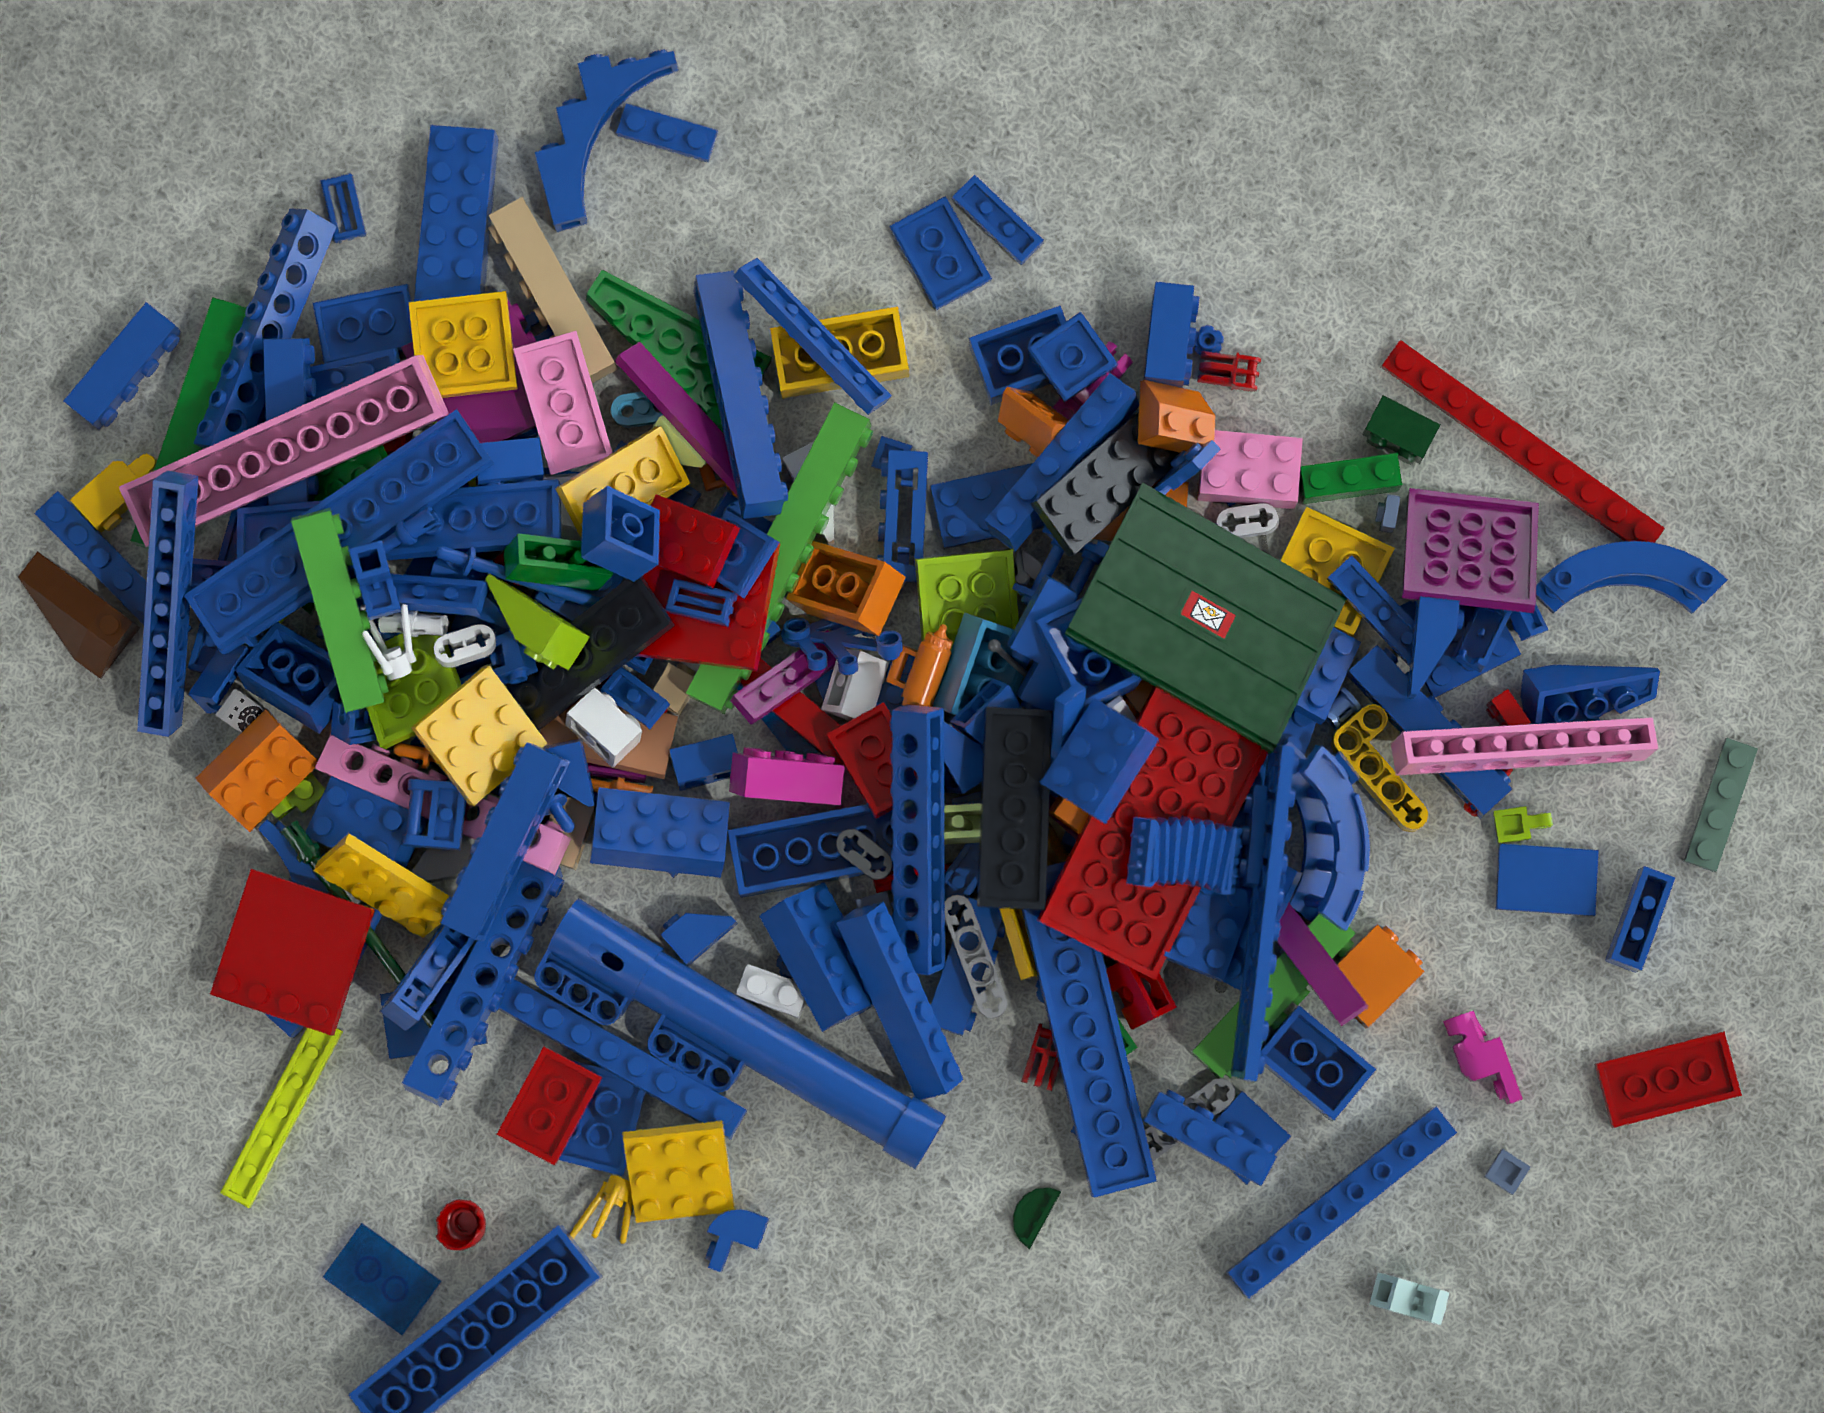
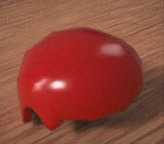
(470, 1220)

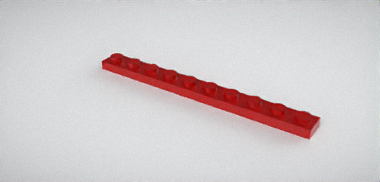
(1520, 445)

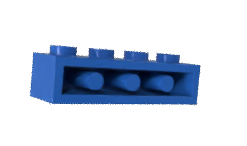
(1209, 1138)

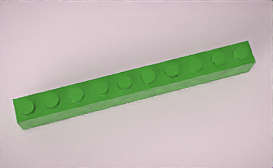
(795, 528)

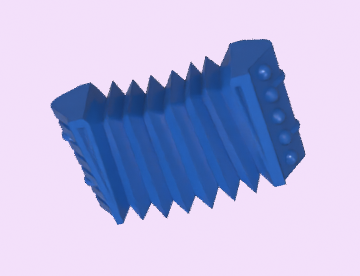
(1184, 853)

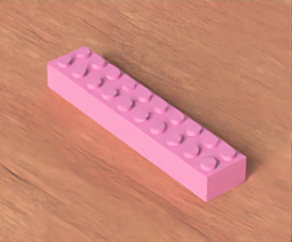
(300, 442)

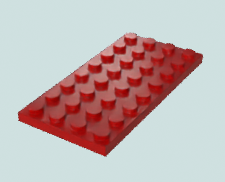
(1192, 773)

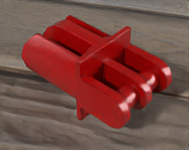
(1228, 370)
(1044, 1033)

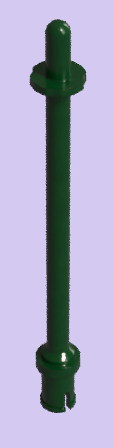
(309, 854)

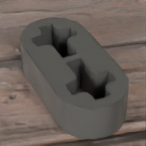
(859, 860)

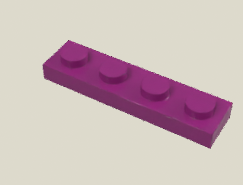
(778, 685)

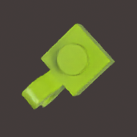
(302, 796)
(1515, 824)

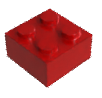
(1506, 710)

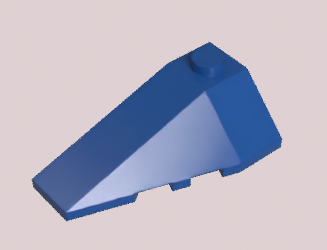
(1584, 691)

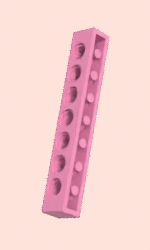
(1524, 746)
(337, 762)

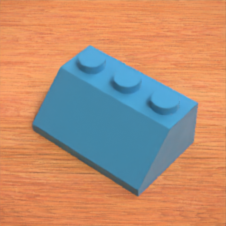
(974, 665)

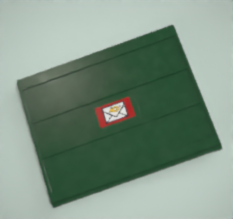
(1206, 617)

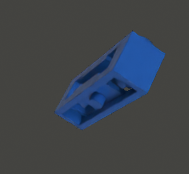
(889, 499)
(508, 656)
(426, 976)

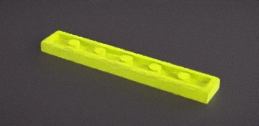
(279, 1116)

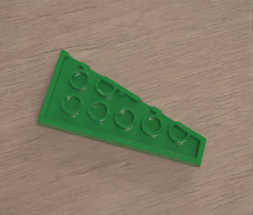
(666, 333)

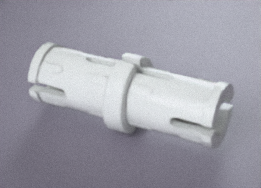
(419, 624)

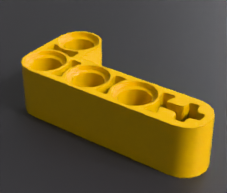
(1384, 773)

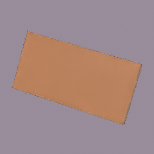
(646, 758)

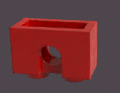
(1138, 1005)

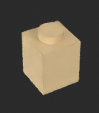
(674, 685)

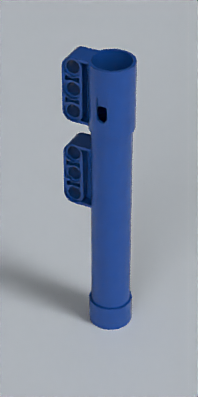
(723, 1030)

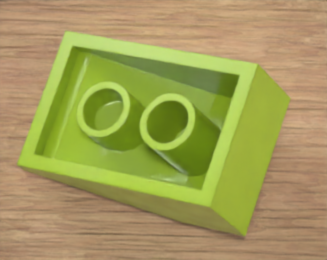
(535, 626)

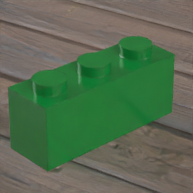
(1350, 478)
(551, 563)

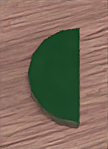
(1032, 1213)

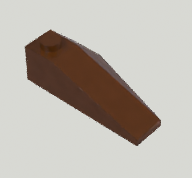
(81, 619)

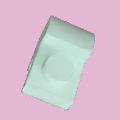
(1409, 1298)

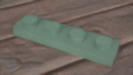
(1720, 805)

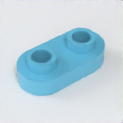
(643, 410)

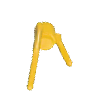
(616, 1193)

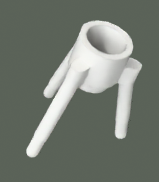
(393, 660)

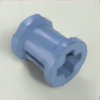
(1342, 708)

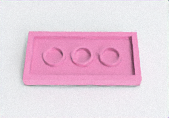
(563, 402)

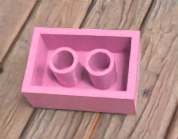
(1252, 470)

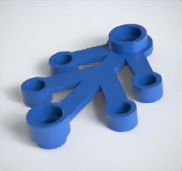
(801, 634)

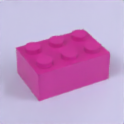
(786, 776)

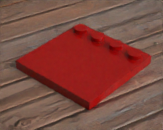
(712, 643)
(292, 952)

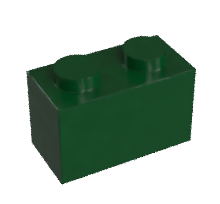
(1400, 430)

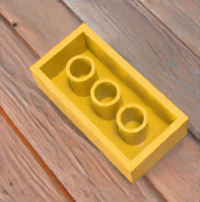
(869, 336)

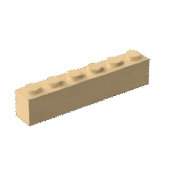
(548, 283)

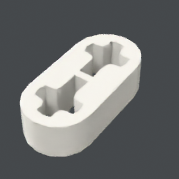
(1246, 513)
(463, 638)

